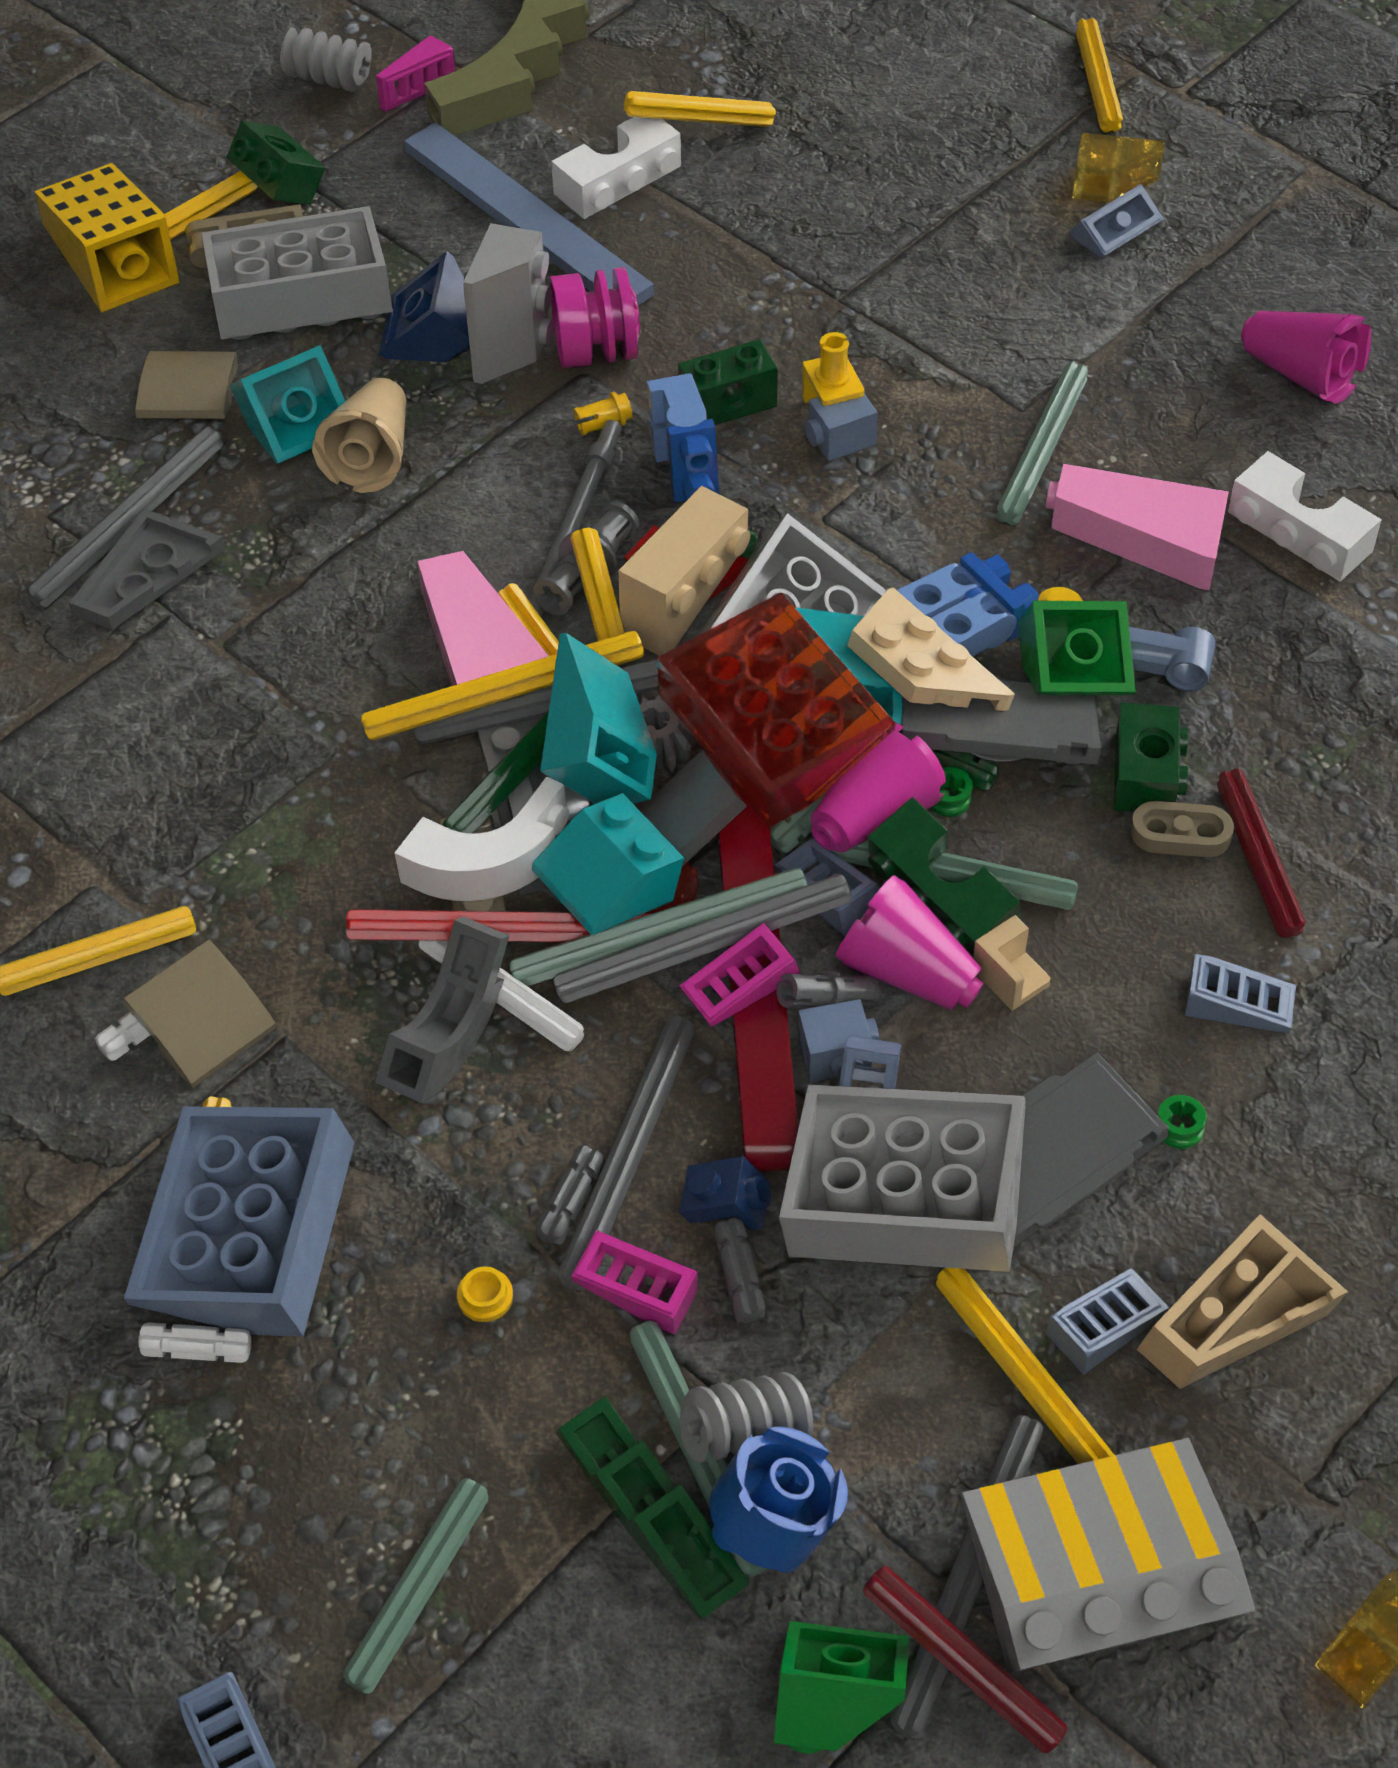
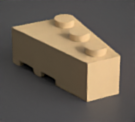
(680, 568)
(1240, 1305)

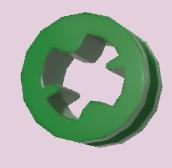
(960, 784)
(1187, 1106)

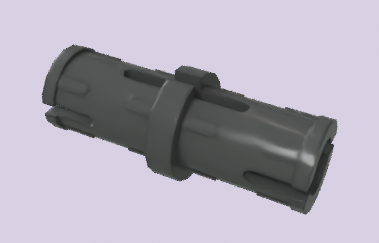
(826, 989)

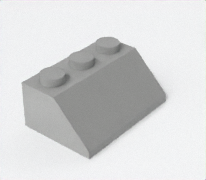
(507, 302)

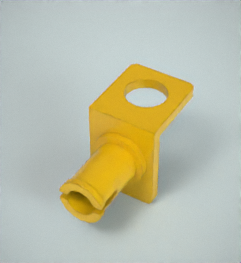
(831, 375)

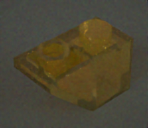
(1115, 165)
(1367, 1647)

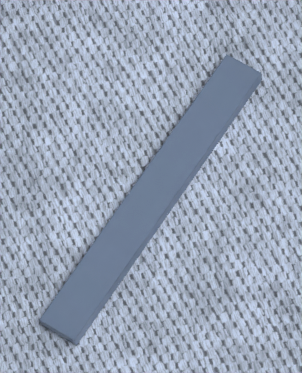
(518, 208)

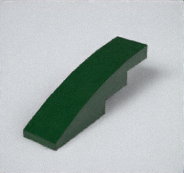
(652, 1508)

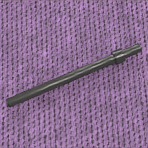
(597, 462)

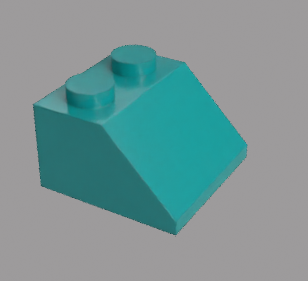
(288, 402)
(610, 865)

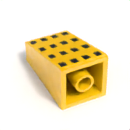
(109, 235)

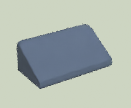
(1117, 222)

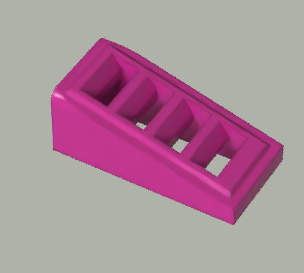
(419, 65)
(744, 952)
(644, 1306)

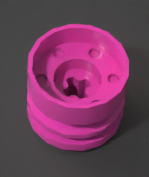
(594, 317)

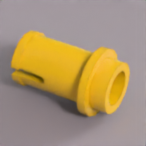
(613, 408)

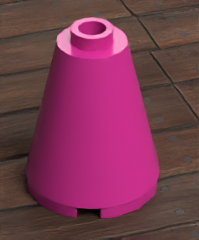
(1311, 348)
(876, 790)
(910, 949)

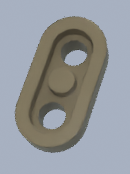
(1181, 829)

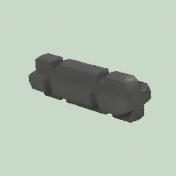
(569, 1195)
(739, 1270)

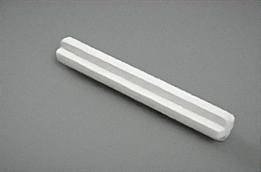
(526, 1005)

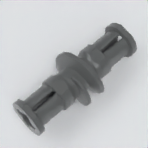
(566, 579)

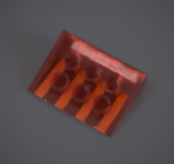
(772, 707)

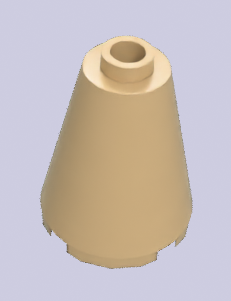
(364, 437)

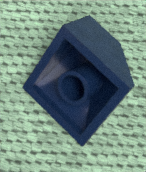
(428, 316)

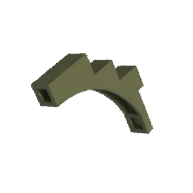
(504, 77)

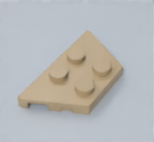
(922, 658)

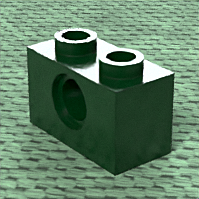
(275, 162)
(734, 381)
(1149, 755)

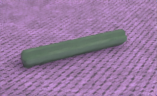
(415, 1586)

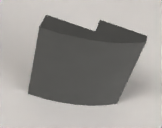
(693, 805)

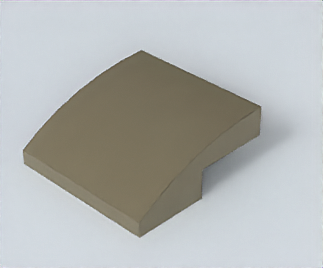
(186, 384)
(200, 1013)

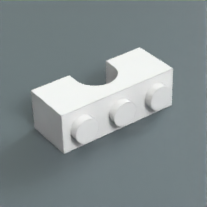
(596, 180)
(1327, 538)

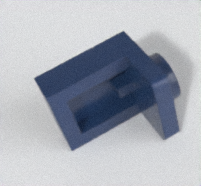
(724, 1191)

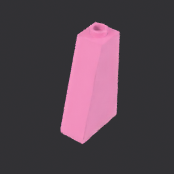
(1142, 520)
(472, 621)

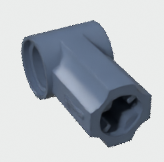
(1180, 657)

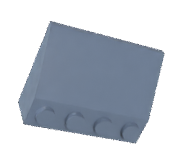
(243, 1217)

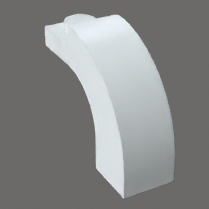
(486, 863)

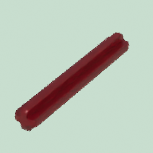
(1261, 853)
(965, 1659)

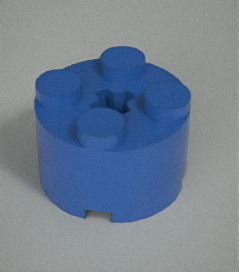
(777, 1499)

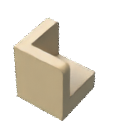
(1007, 965)

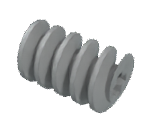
(325, 60)
(727, 1414)

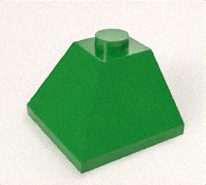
(1077, 648)
(836, 1684)

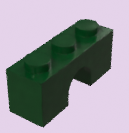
(909, 846)

